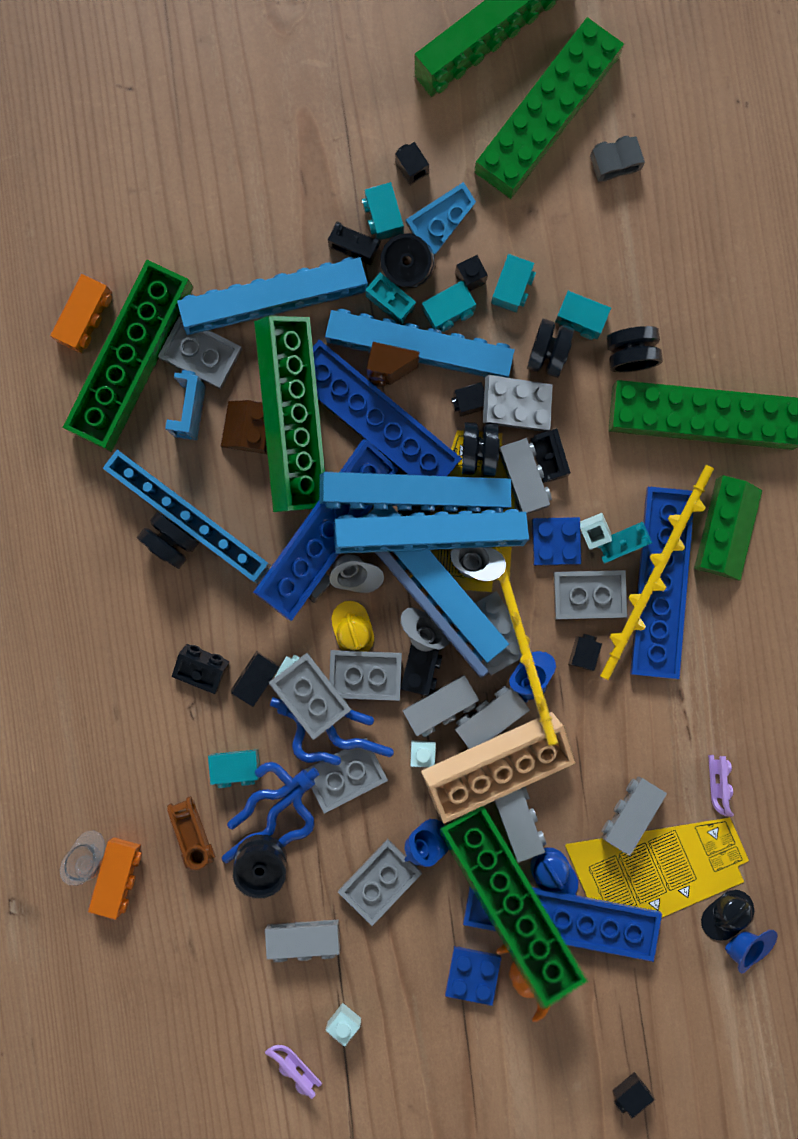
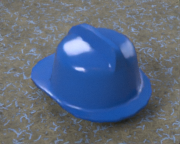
(545, 668)
(426, 844)
(554, 872)
(750, 948)

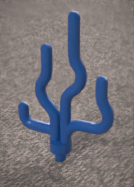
(333, 736)
(290, 793)

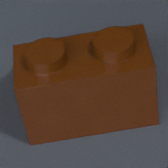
(390, 363)
(244, 427)

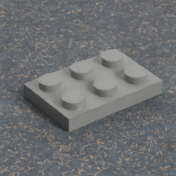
(202, 353)
(517, 403)
(590, 594)
(499, 616)
(366, 674)
(310, 696)
(351, 778)
(379, 882)

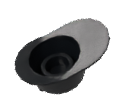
(727, 915)

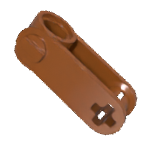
(190, 834)

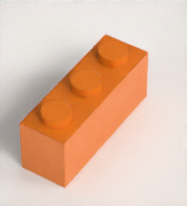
(82, 313)
(115, 878)

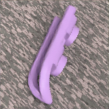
(722, 789)
(288, 1068)

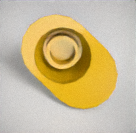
(352, 627)

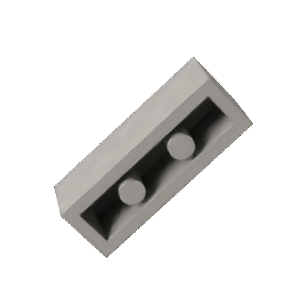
(525, 476)
(441, 706)
(491, 717)
(633, 815)
(520, 825)
(302, 940)

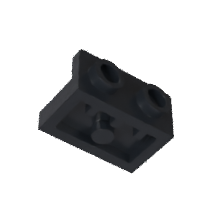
(200, 668)
(420, 671)

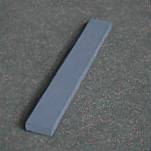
(433, 614)

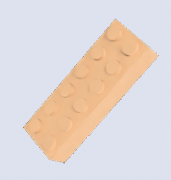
(496, 768)

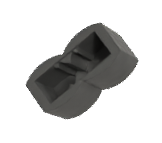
(617, 158)

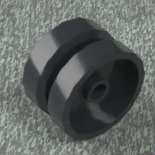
(421, 263)
(552, 348)
(634, 349)
(483, 449)
(166, 542)
(259, 866)

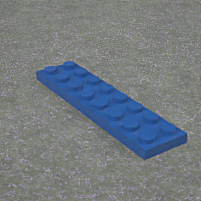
(379, 417)
(313, 545)
(659, 646)
(589, 923)

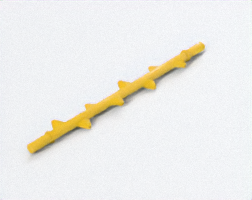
(654, 582)
(526, 658)

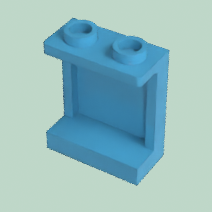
(193, 403)

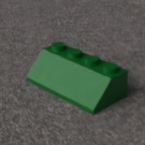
(728, 527)

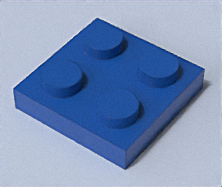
(556, 541)
(473, 975)

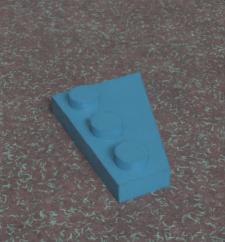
(441, 216)

